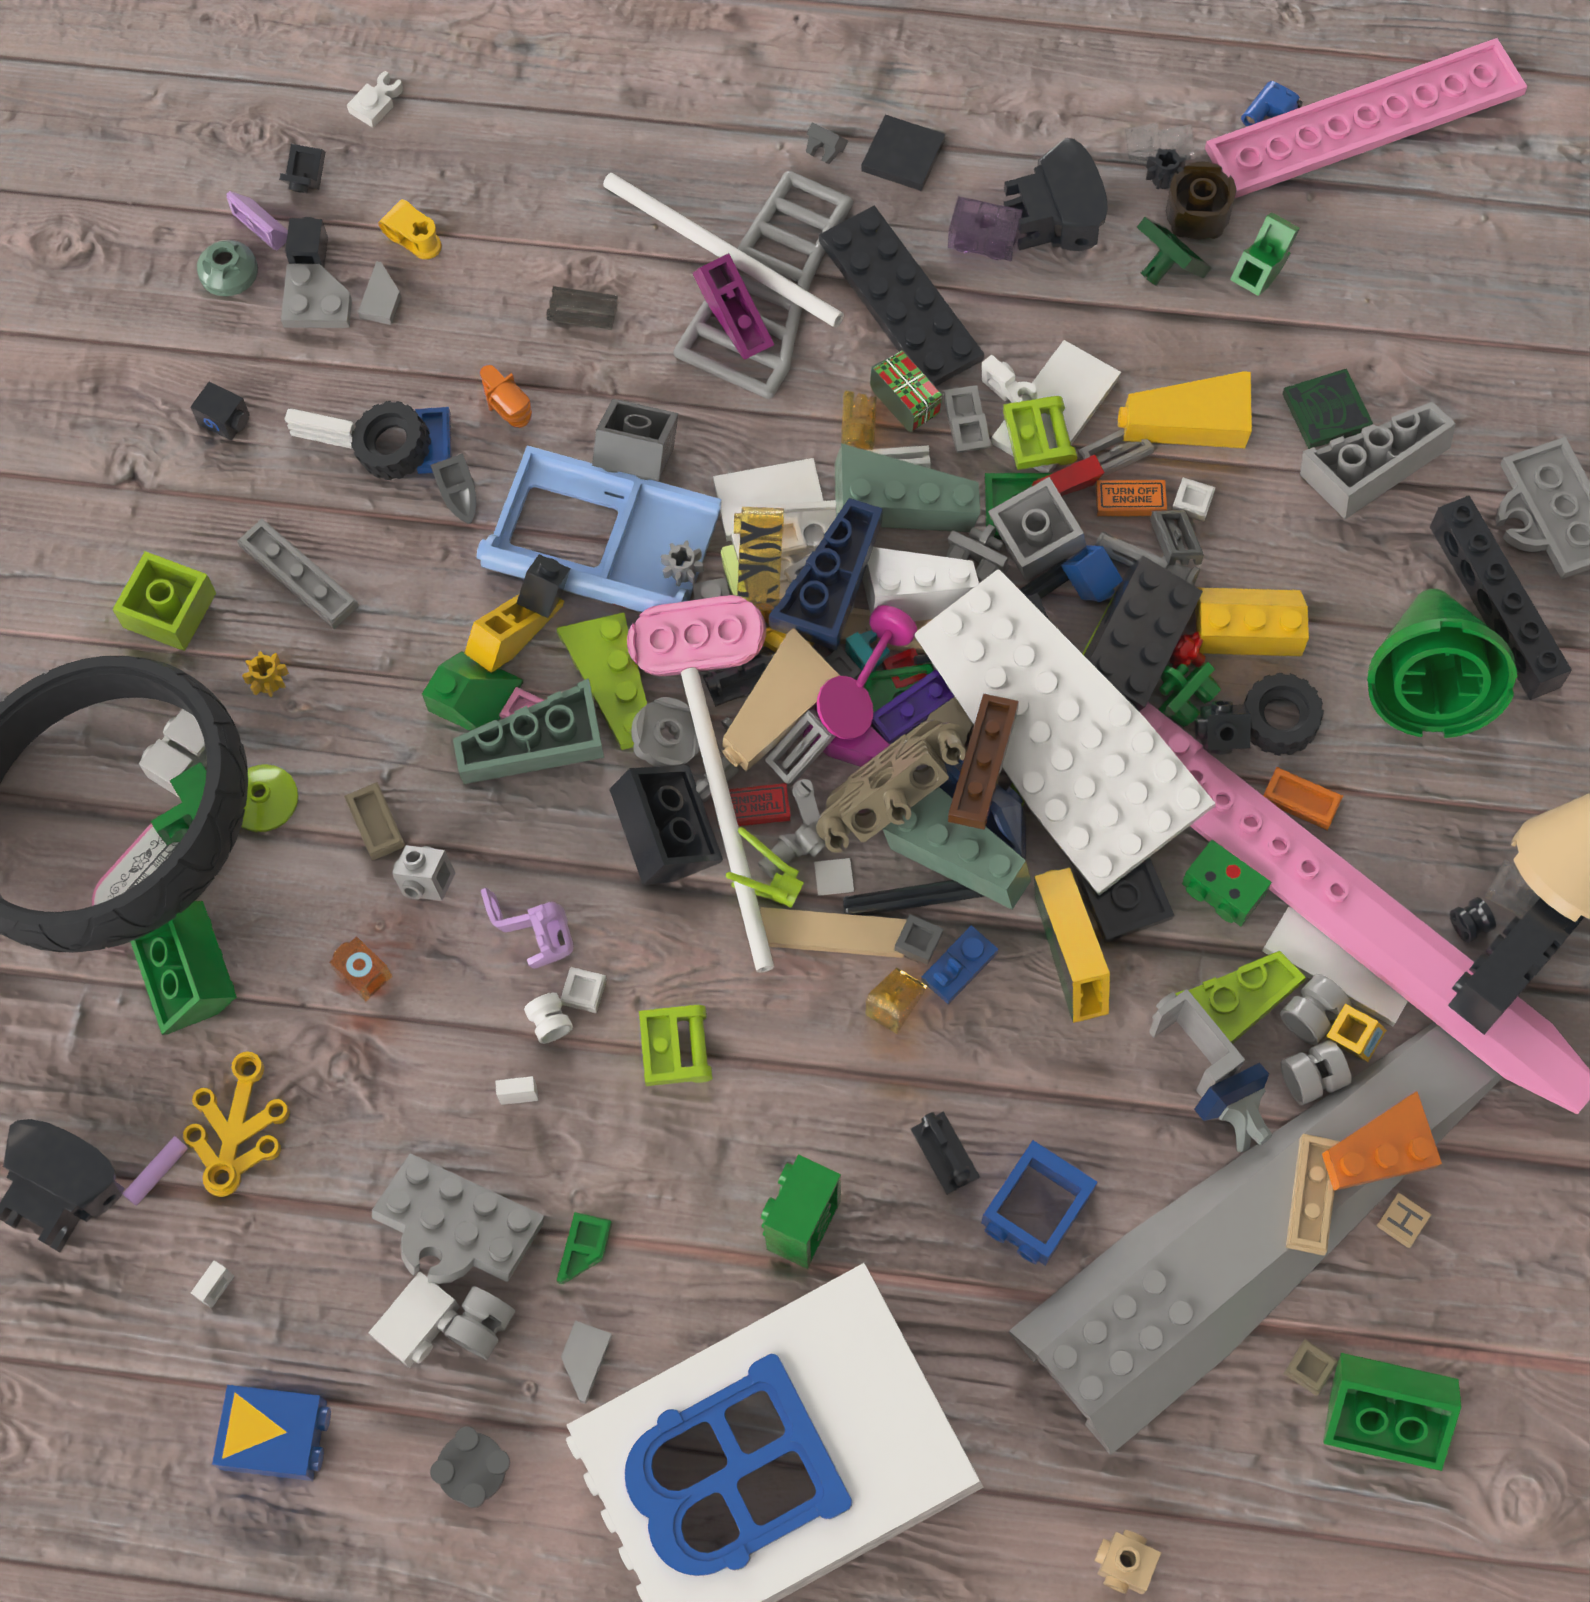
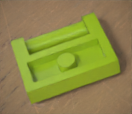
(1029, 436)
(662, 1045)

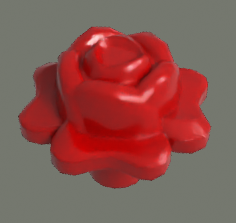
(1188, 651)

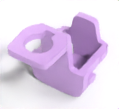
(546, 922)

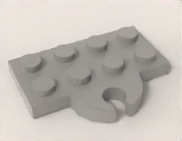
(1552, 502)
(455, 1223)

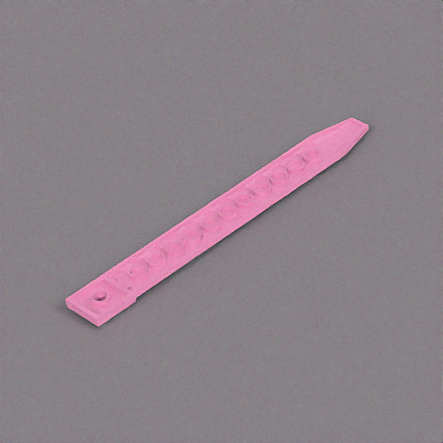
(1373, 926)

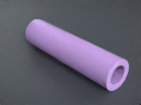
(155, 1171)

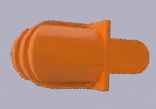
(506, 397)

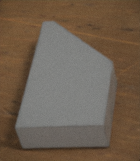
(380, 297)
(584, 1357)

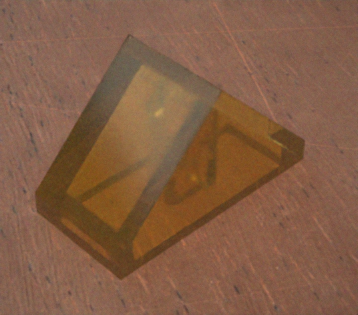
(894, 999)

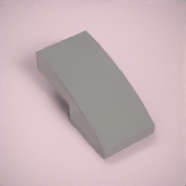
(966, 419)

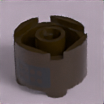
(1200, 201)

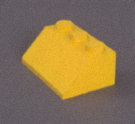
(1252, 621)

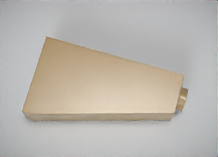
(777, 701)

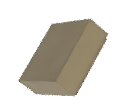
(1310, 1367)

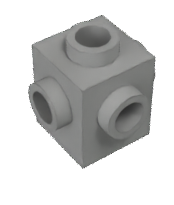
(423, 873)

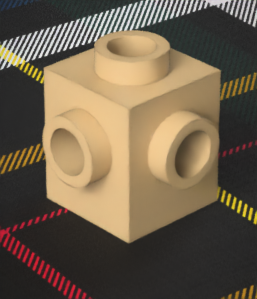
(1141, 1558)

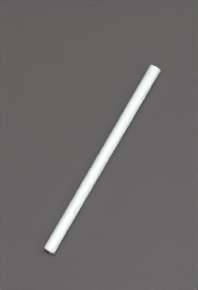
(720, 248)
(727, 819)

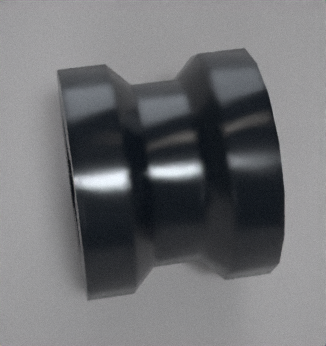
(1472, 919)

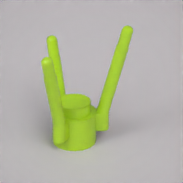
(782, 888)

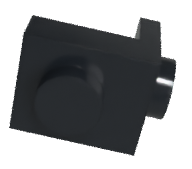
(304, 168)

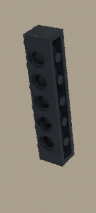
(1500, 596)

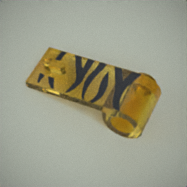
(760, 555)

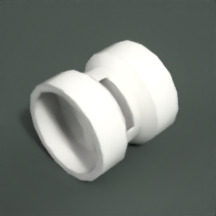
(548, 1018)

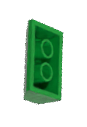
(184, 970)
(1392, 1411)

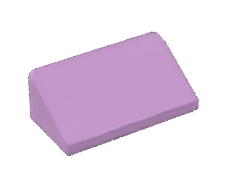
(257, 220)

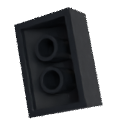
(665, 823)

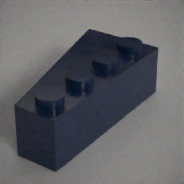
(828, 583)

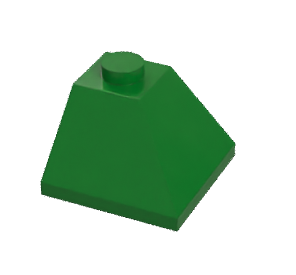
(468, 692)

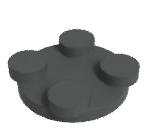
(470, 1467)

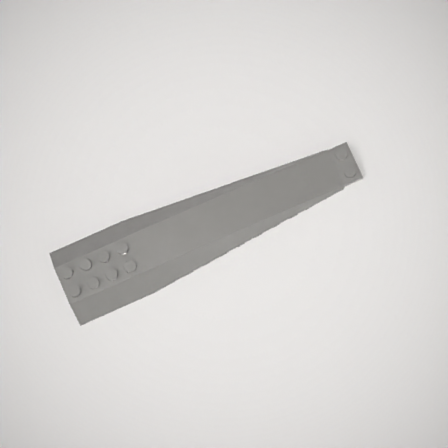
(1215, 1260)

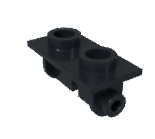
(735, 684)
(944, 1152)

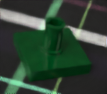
(1170, 251)

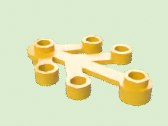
(234, 1130)

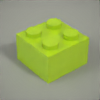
(164, 601)

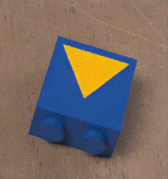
(271, 1433)

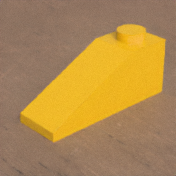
(504, 633)

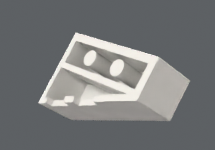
(916, 581)

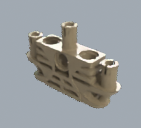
(891, 783)

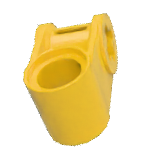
(411, 230)

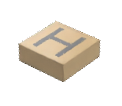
(1403, 1220)

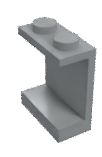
(1204, 1033)

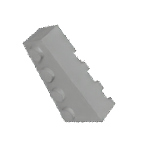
(1368, 464)

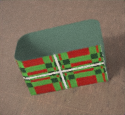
(905, 391)

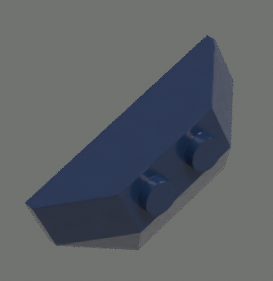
(1005, 815)

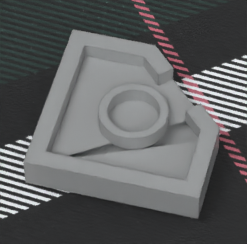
(314, 299)

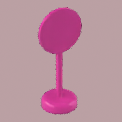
(843, 701)

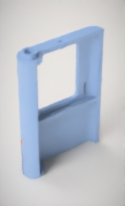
(646, 524)

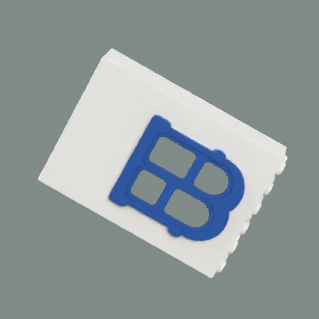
(848, 1409)

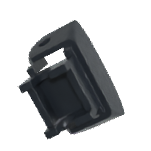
(1061, 193)
(53, 1178)

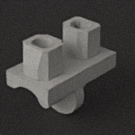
(989, 560)

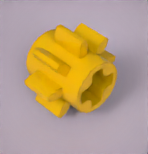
(265, 664)

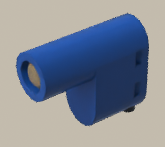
(1271, 101)

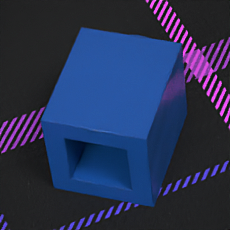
(1092, 573)

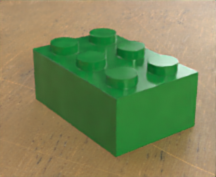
(801, 1211)

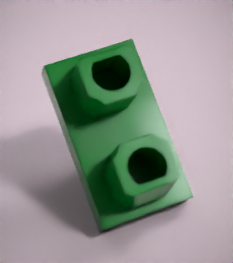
(1197, 682)

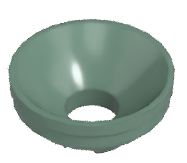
(230, 277)

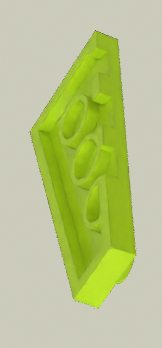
(602, 655)

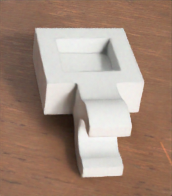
(1002, 381)

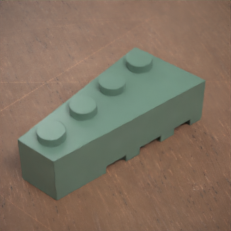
(906, 491)
(533, 739)
(959, 851)

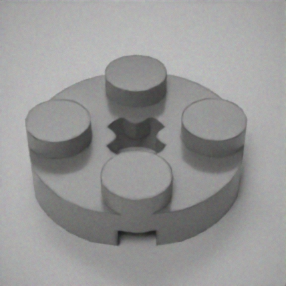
(650, 743)

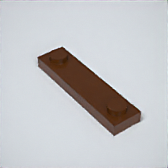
(983, 761)

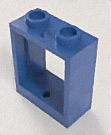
(1060, 1173)

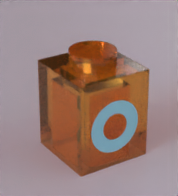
(360, 968)

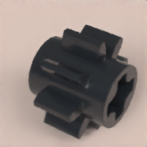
(1164, 167)

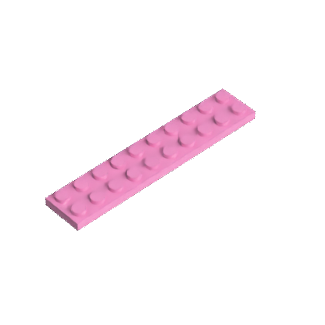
(1367, 117)

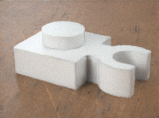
(375, 102)

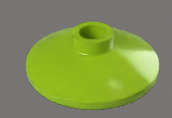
(275, 805)

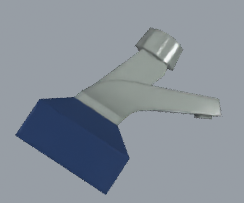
(1238, 1102)

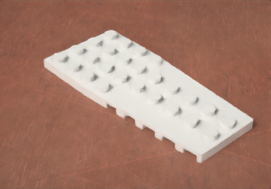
(1077, 744)

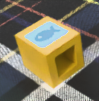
(1356, 1033)

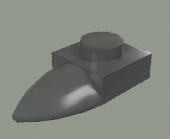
(456, 486)

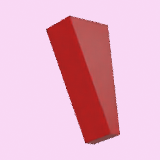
(1076, 476)

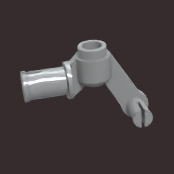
(805, 839)

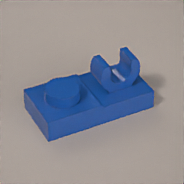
(959, 964)

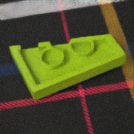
(1248, 993)

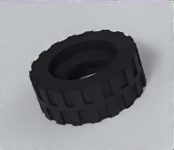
(378, 420)
(1292, 689)

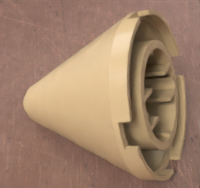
(1557, 856)

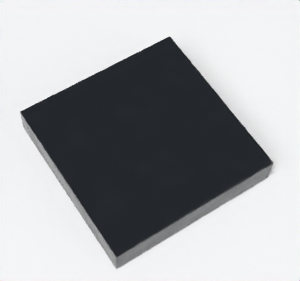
(903, 152)

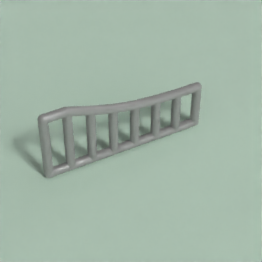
(787, 333)

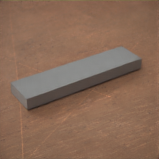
(298, 573)

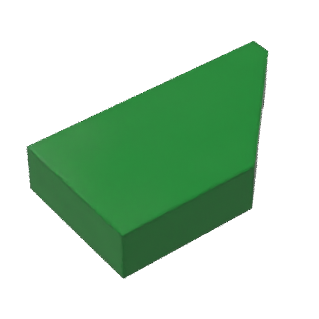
(584, 1245)

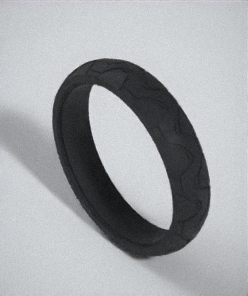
(206, 843)

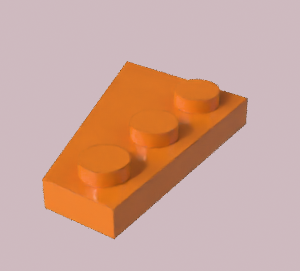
(1384, 1148)

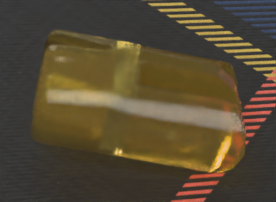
(858, 420)

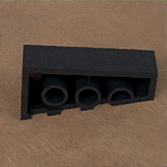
(1511, 964)

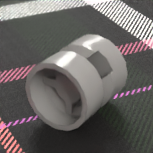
(1313, 1012)
(1312, 1073)
(480, 1322)

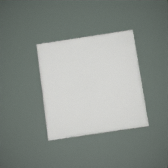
(834, 876)

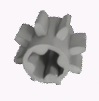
(674, 560)

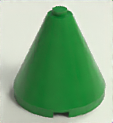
(1441, 670)

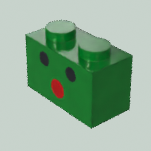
(1225, 883)

